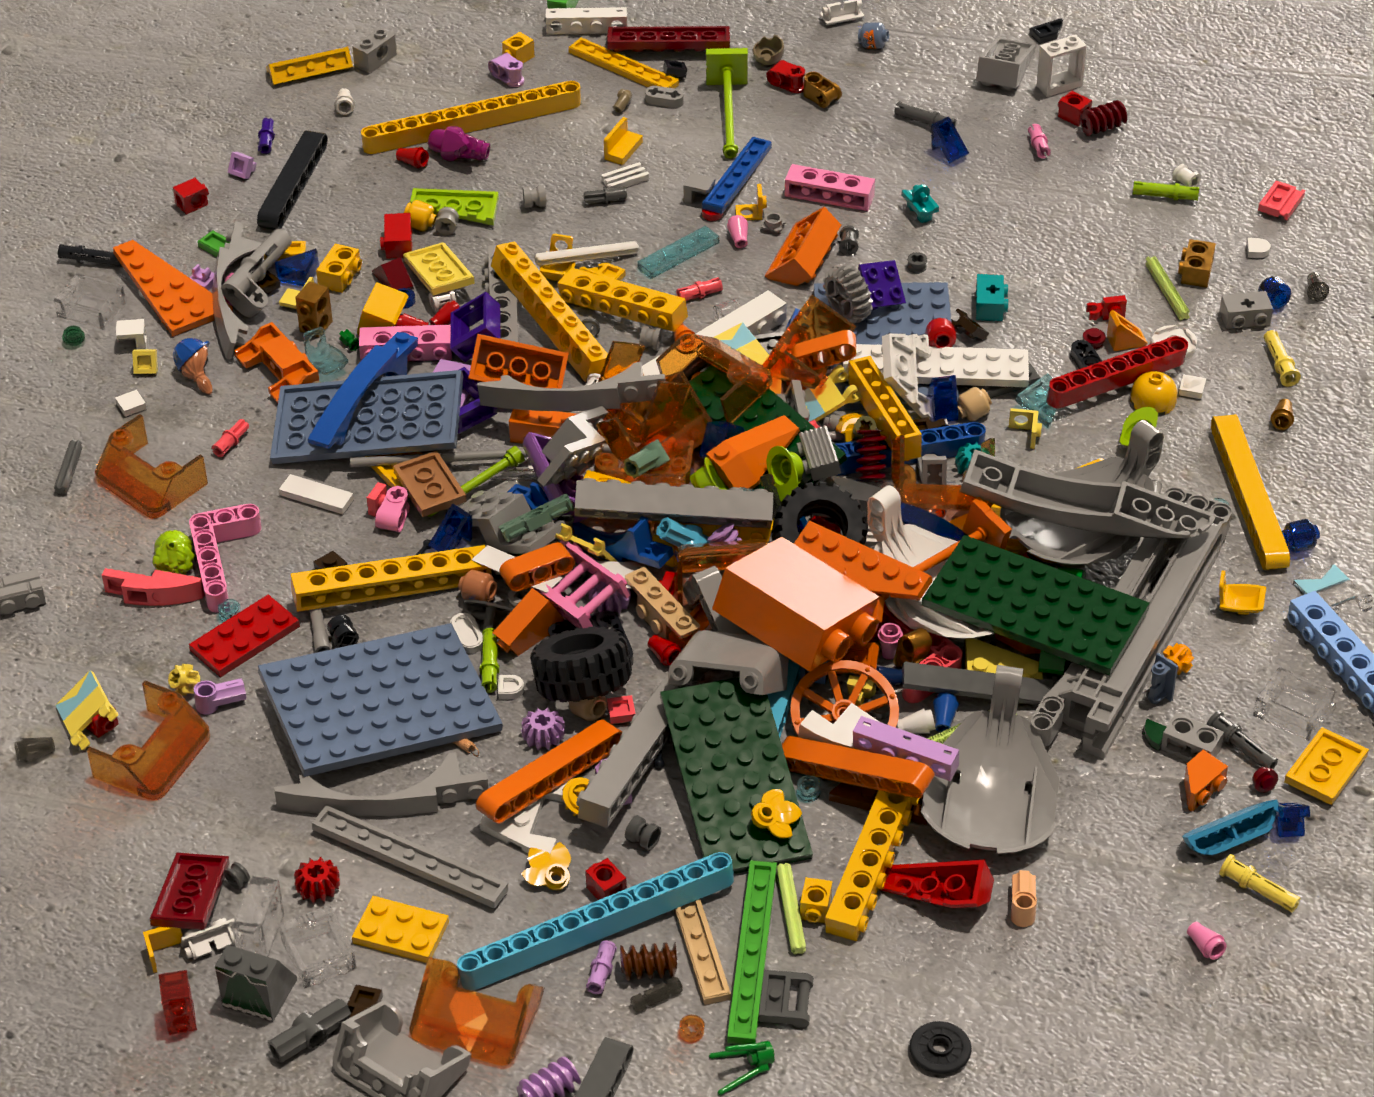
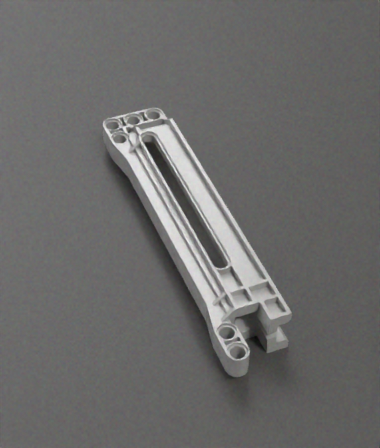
(1103, 702)

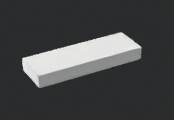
(316, 494)

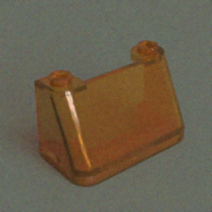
(811, 322)

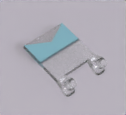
(1334, 588)

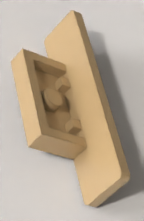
(660, 607)

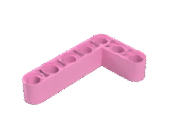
(215, 527)

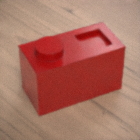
(397, 235)

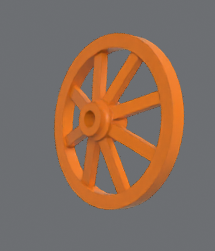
(830, 669)

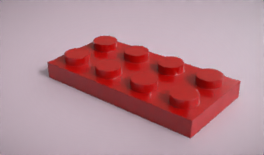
(244, 635)

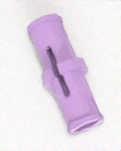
(601, 967)

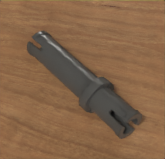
(919, 114)

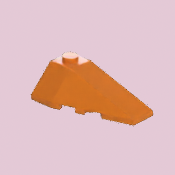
(743, 457)

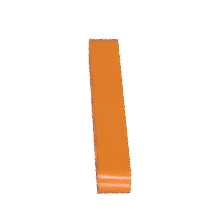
(857, 767)
(548, 772)

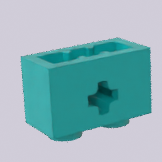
(990, 297)

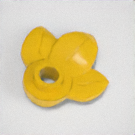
(778, 812)
(545, 865)

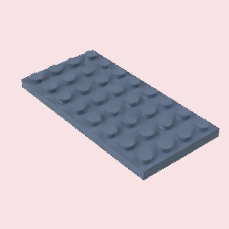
(391, 417)

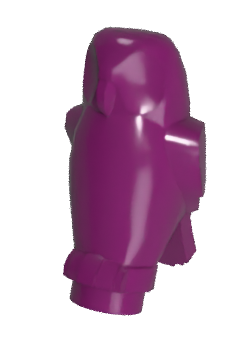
(456, 144)

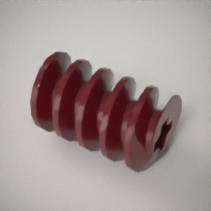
(1103, 117)
(871, 454)

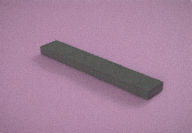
(967, 682)

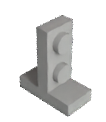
(932, 469)

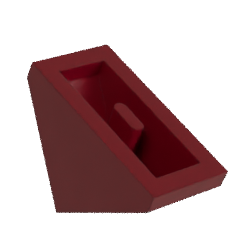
(393, 274)

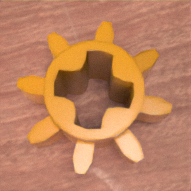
(1181, 656)

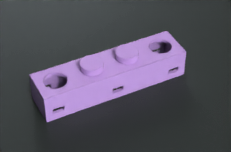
(890, 741)

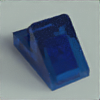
(948, 139)
(944, 398)
(453, 527)
(1290, 819)

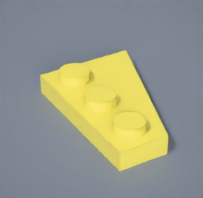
(986, 657)

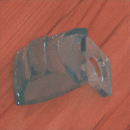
(325, 357)

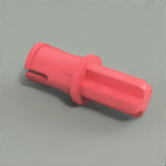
(230, 438)

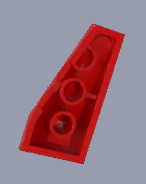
(942, 883)

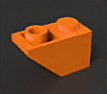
(1202, 778)

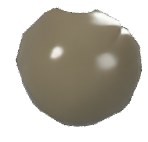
(769, 50)

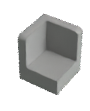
(696, 185)

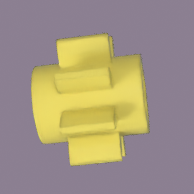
(183, 679)

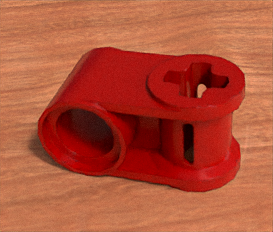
(786, 75)

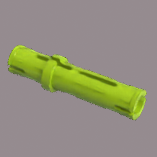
(1164, 190)
(489, 661)

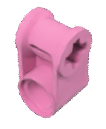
(393, 510)

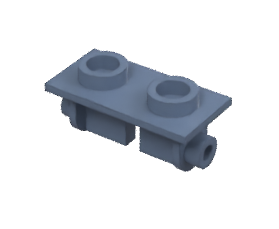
(1163, 679)

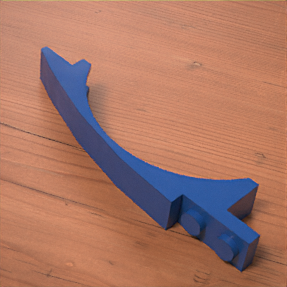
(381, 360)
(631, 544)

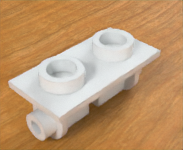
(835, 14)
(199, 940)

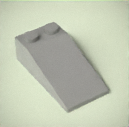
(1004, 63)

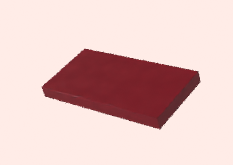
(189, 891)

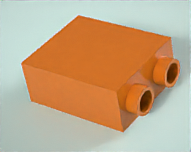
(796, 604)

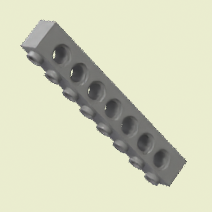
(502, 294)

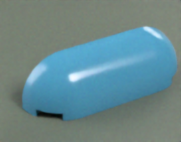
(1233, 829)

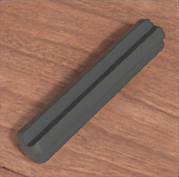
(68, 467)

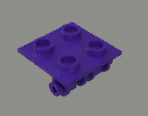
(883, 283)

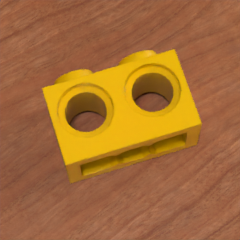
(339, 267)

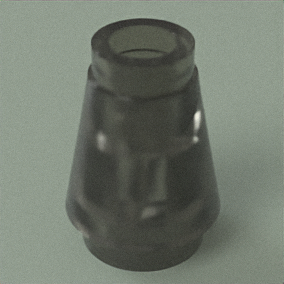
(1316, 287)
(32, 748)

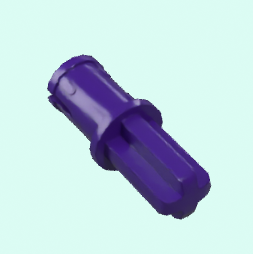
(266, 136)

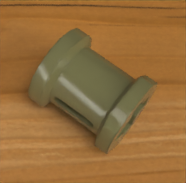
(864, 420)

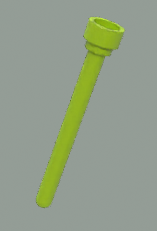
(512, 458)

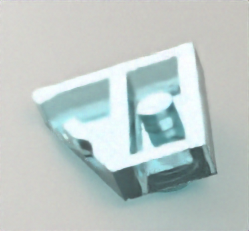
(1035, 399)

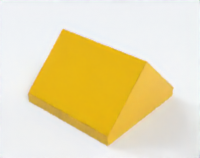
(382, 307)

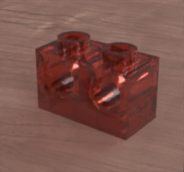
(177, 1002)

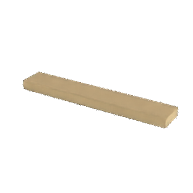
(702, 953)

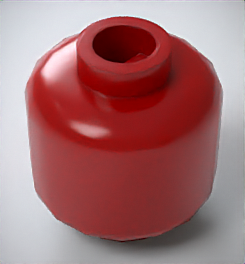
(941, 333)

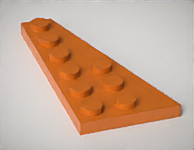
(170, 293)
(862, 564)

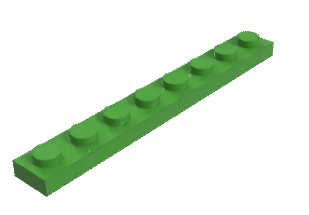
(752, 953)

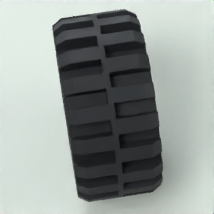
(820, 500)
(581, 664)

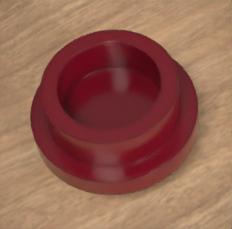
(1094, 337)
(1264, 779)

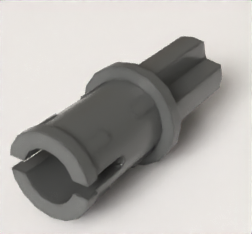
(605, 195)

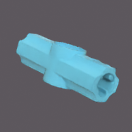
(680, 534)

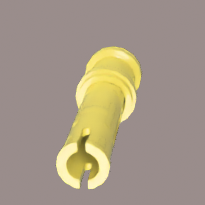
(1283, 364)
(1249, 877)

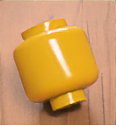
(421, 215)

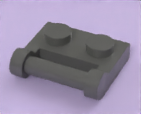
(776, 996)

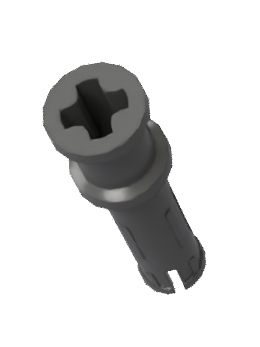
(1234, 735)

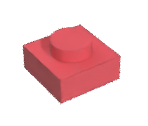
(376, 498)
(620, 709)

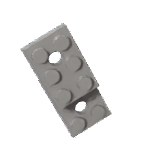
(573, 446)
(494, 509)

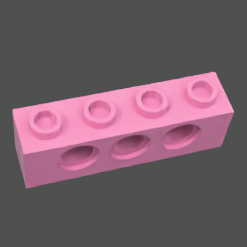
(829, 187)
(432, 341)

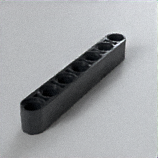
(292, 180)

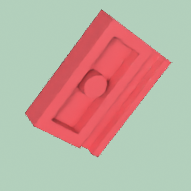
(1281, 200)

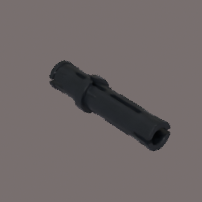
(83, 254)

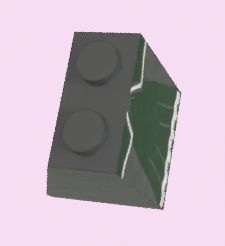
(253, 983)

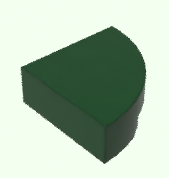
(1154, 733)

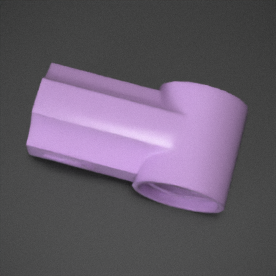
(211, 695)

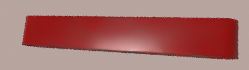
(1116, 372)

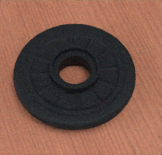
(937, 1062)

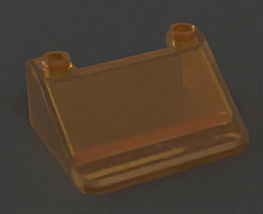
(475, 1021)

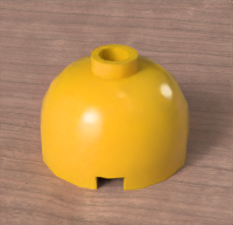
(1154, 391)

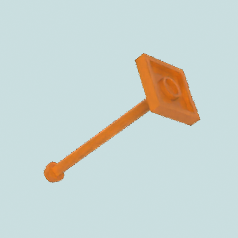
(980, 524)

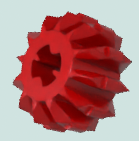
(317, 879)

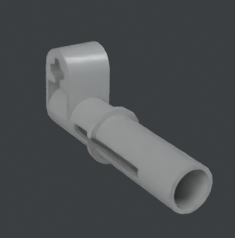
(242, 287)

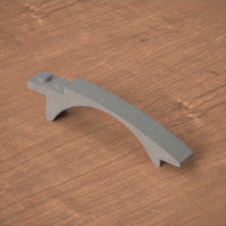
(228, 262)
(610, 393)
(440, 787)

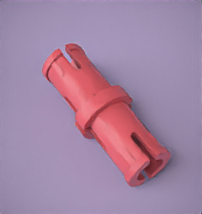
(700, 289)

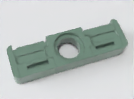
(536, 517)

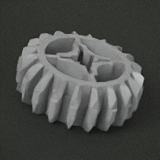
(848, 293)

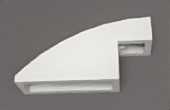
(840, 733)

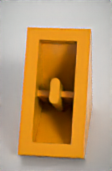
(1123, 333)

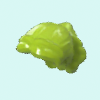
(173, 552)

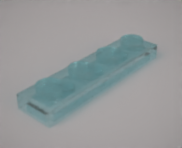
(678, 252)

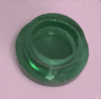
(73, 336)

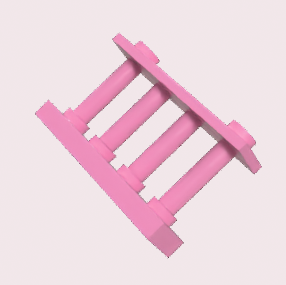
(567, 605)

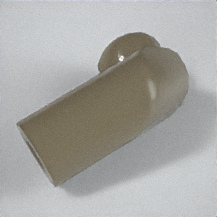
(624, 98)

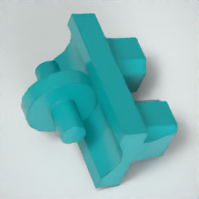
(921, 202)

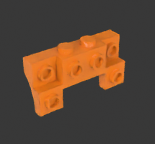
(279, 356)

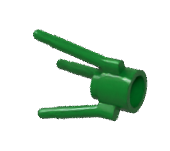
(758, 1054)

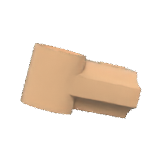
(1023, 899)

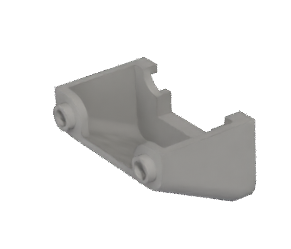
(760, 666)
(389, 1063)

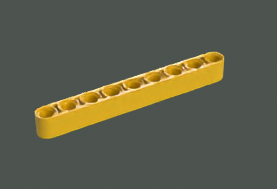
(1250, 492)

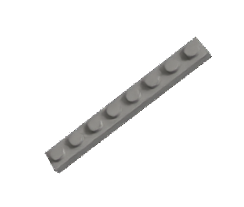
(410, 856)

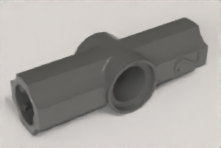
(309, 1030)

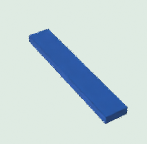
(736, 175)

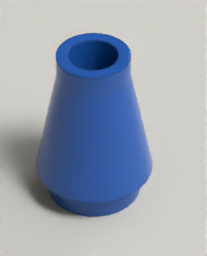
(944, 709)

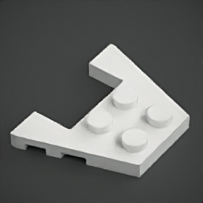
(901, 369)
(520, 826)

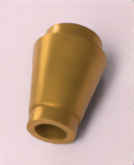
(1283, 415)

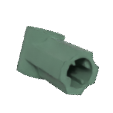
(648, 458)

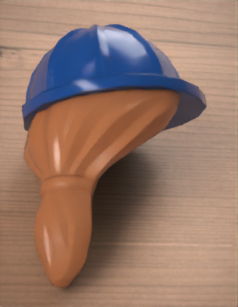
(190, 359)

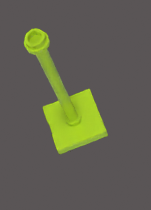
(727, 68)

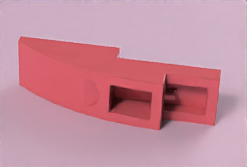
(155, 590)

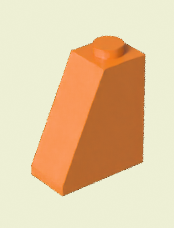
(526, 623)

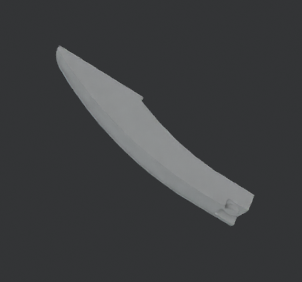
(1082, 504)

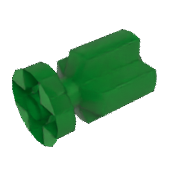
(347, 338)

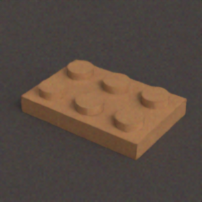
(429, 483)

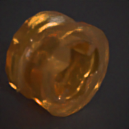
(684, 1031)

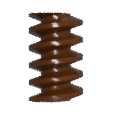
(648, 961)

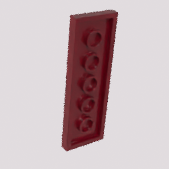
(668, 37)

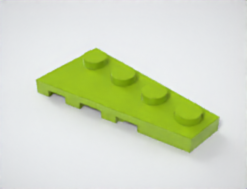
(470, 205)

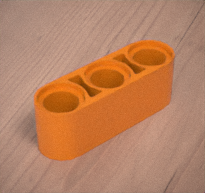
(837, 347)
(537, 566)

